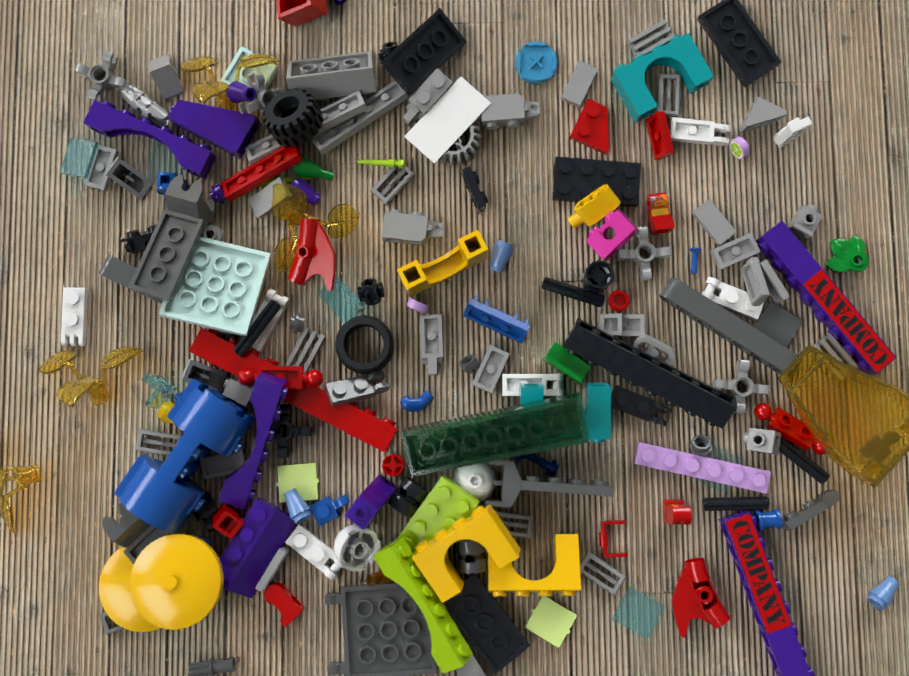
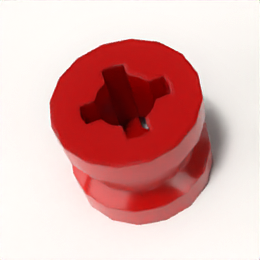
(393, 465)

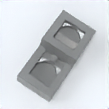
(623, 325)

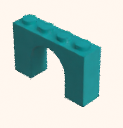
(679, 55)
(596, 406)

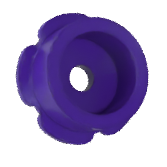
(217, 194)

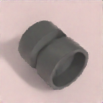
(467, 548)

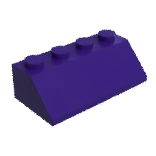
(254, 546)

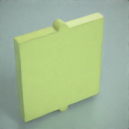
(298, 476)
(551, 621)

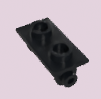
(137, 240)

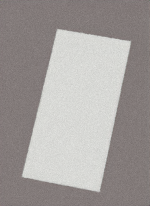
(447, 119)

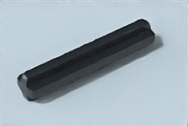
(573, 292)
(257, 328)
(803, 461)
(735, 503)

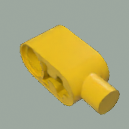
(594, 207)

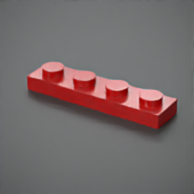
(260, 172)

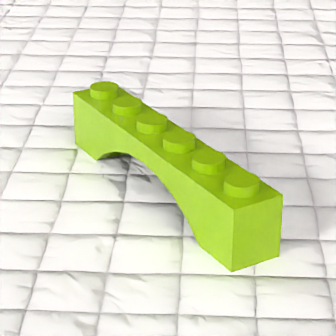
(448, 644)

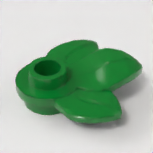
(845, 254)

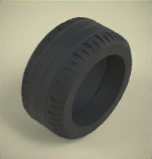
(347, 329)

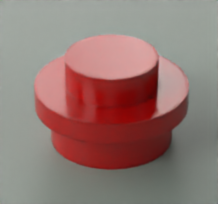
(618, 300)

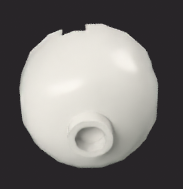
(476, 480)
(356, 547)

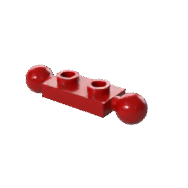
(293, 374)
(789, 427)

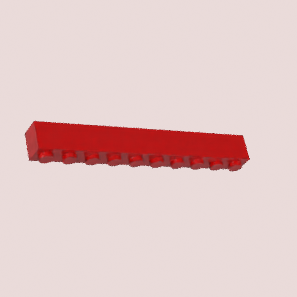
(313, 400)

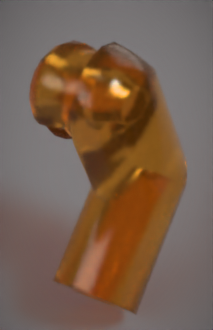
(378, 577)

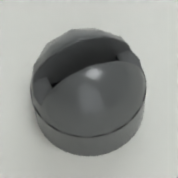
(469, 363)

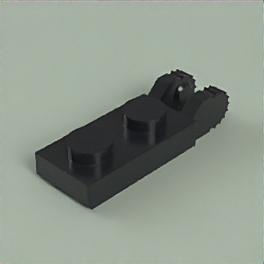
(637, 405)

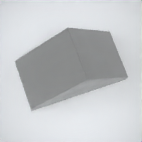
(165, 77)
(762, 114)
(129, 178)
(207, 374)

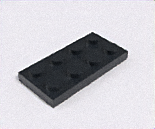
(739, 41)
(423, 52)
(580, 177)
(486, 624)

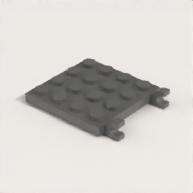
(382, 632)

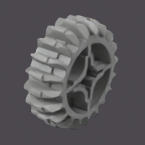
(463, 152)

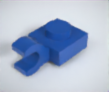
(327, 509)

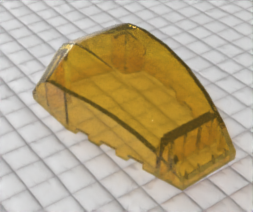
(849, 413)

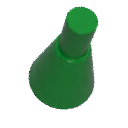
(309, 169)

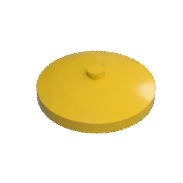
(176, 581)
(116, 594)

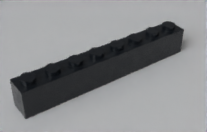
(650, 373)

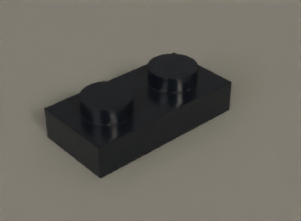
(478, 198)

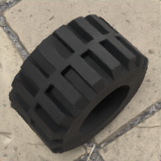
(292, 117)

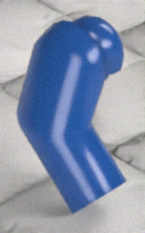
(415, 404)

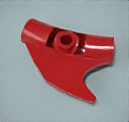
(313, 255)
(687, 600)

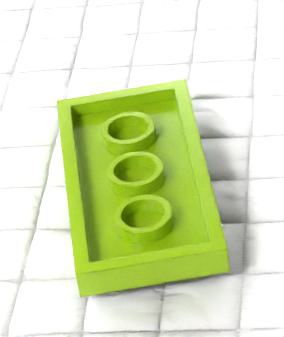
(438, 511)

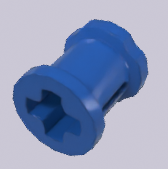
(768, 519)

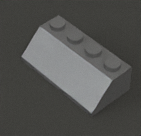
(333, 75)

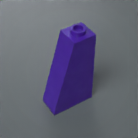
(217, 126)
(370, 502)

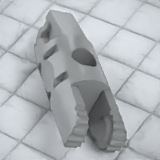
(146, 106)

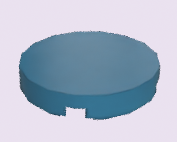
(536, 62)

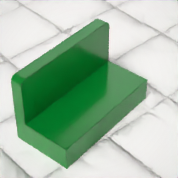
(566, 363)

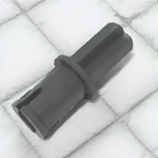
(212, 667)

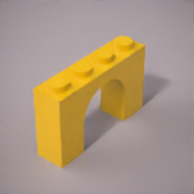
(468, 253)
(483, 527)
(563, 578)

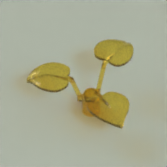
(206, 90)
(288, 206)
(73, 390)
(22, 477)

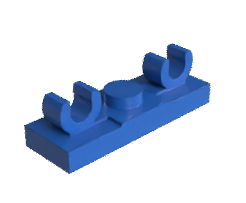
(496, 320)

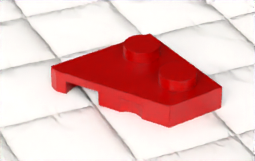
(592, 127)

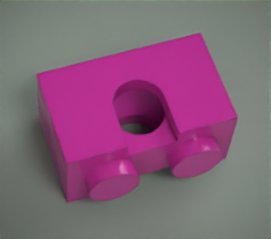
(623, 229)

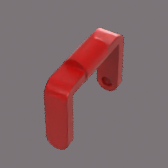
(603, 538)

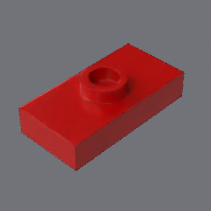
(659, 135)

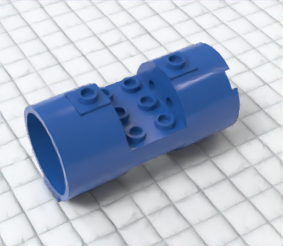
(162, 490)

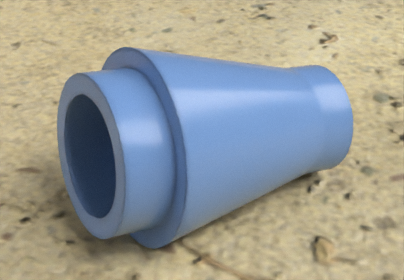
(501, 253)
(297, 506)
(882, 594)

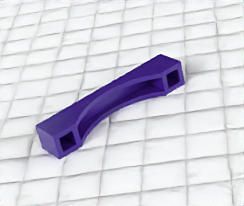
(111, 123)
(266, 398)

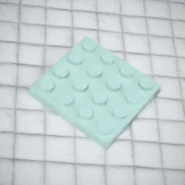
(219, 287)

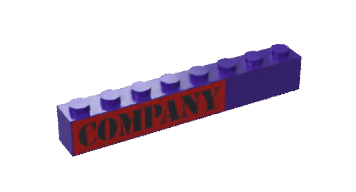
(825, 299)
(764, 595)

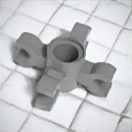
(97, 71)
(262, 95)
(642, 238)
(742, 369)

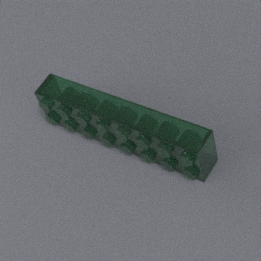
(496, 434)

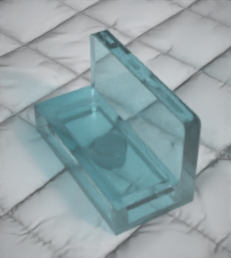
(341, 301)
(162, 388)

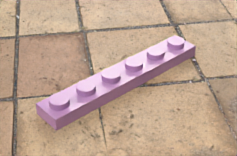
(702, 467)

